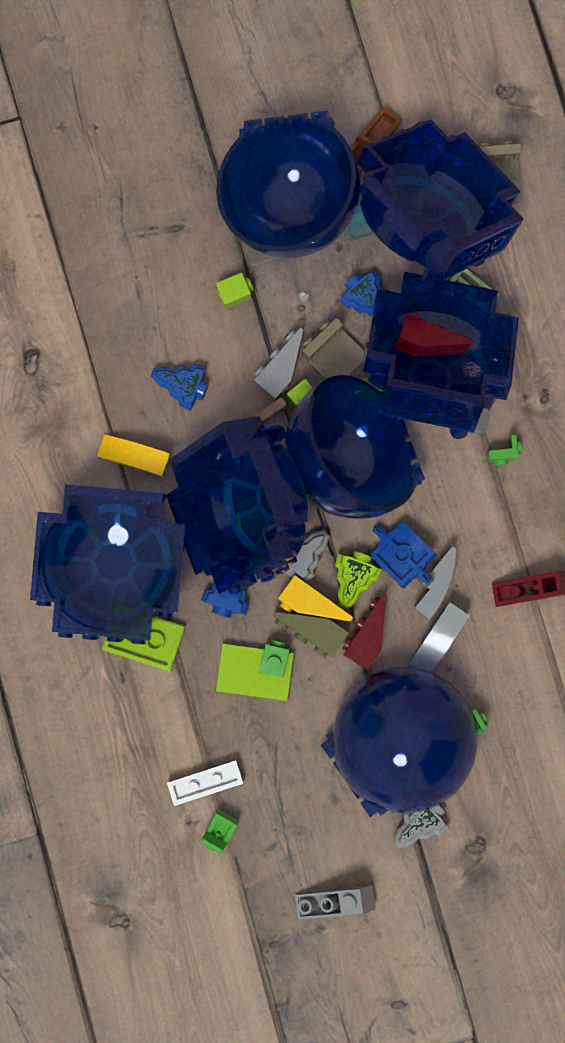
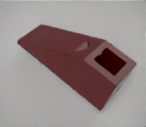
(426, 339)
(368, 641)

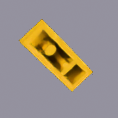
(307, 601)

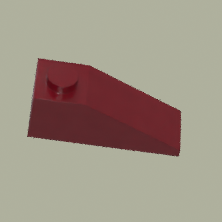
(529, 588)

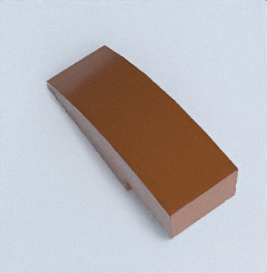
(381, 125)

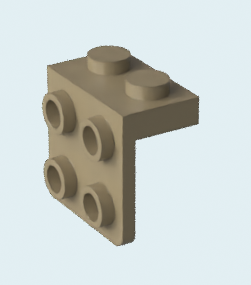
(505, 158)
(333, 351)

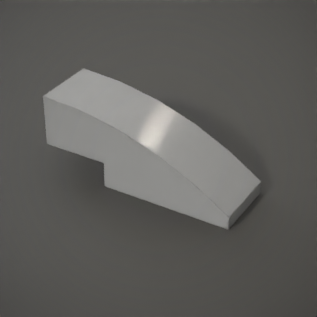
(438, 588)
(439, 638)

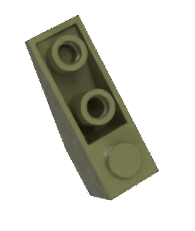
(319, 631)

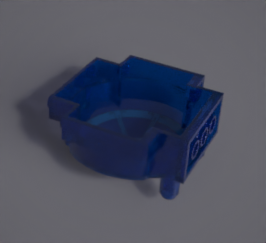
(437, 200)
(442, 387)
(239, 504)
(108, 563)

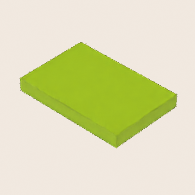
(158, 652)
(241, 674)

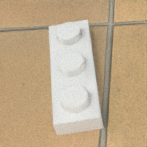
(205, 783)

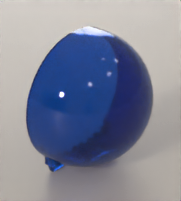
(289, 185)
(346, 453)
(403, 741)

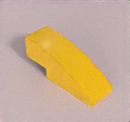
(134, 455)

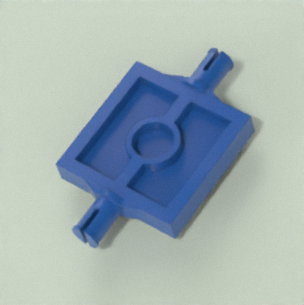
(403, 554)

